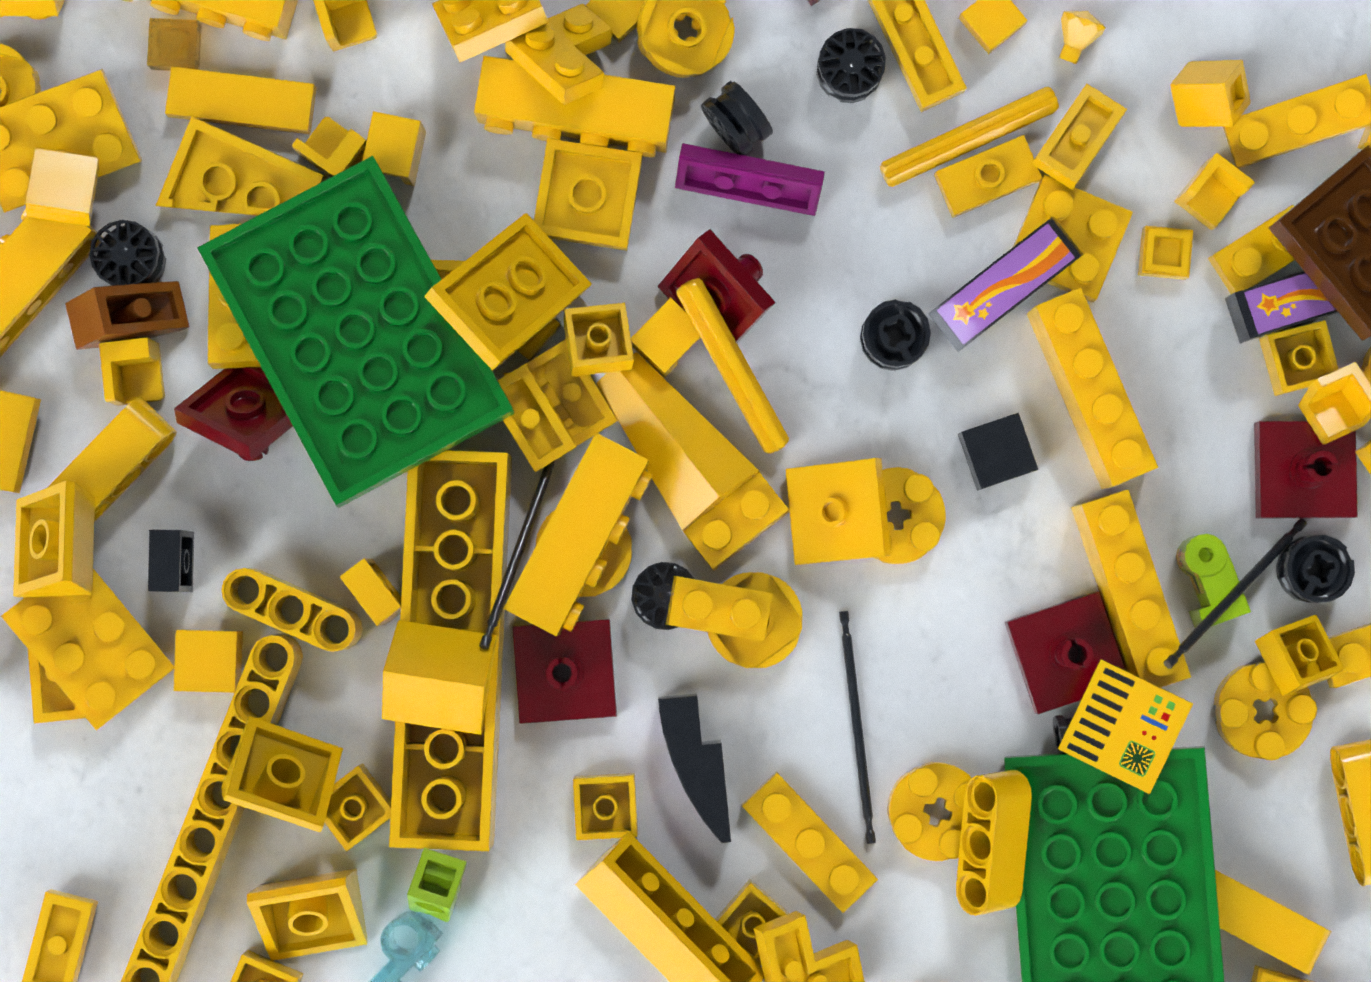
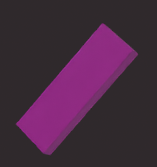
(749, 179)

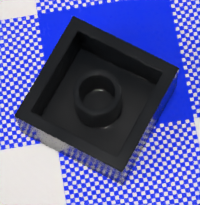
(997, 451)
(170, 561)

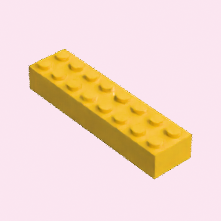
(451, 580)

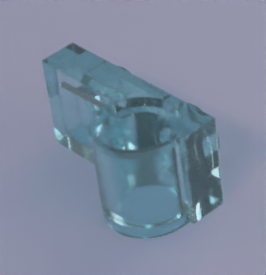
(401, 958)

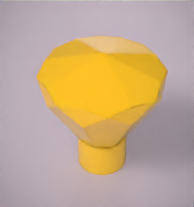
(1079, 31)

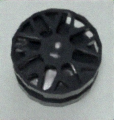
(850, 65)
(736, 118)
(127, 254)
(895, 335)
(1315, 569)
(653, 592)

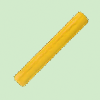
(969, 136)
(732, 365)

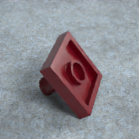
(728, 280)
(236, 412)
(1301, 475)
(1062, 649)
(565, 673)

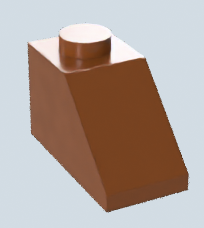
(126, 313)

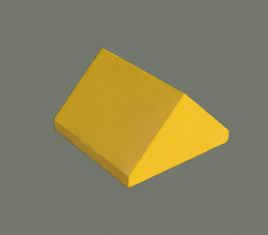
(54, 542)
(437, 677)
(282, 774)
(309, 914)

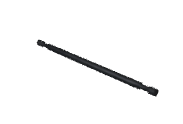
(517, 555)
(1233, 595)
(857, 727)

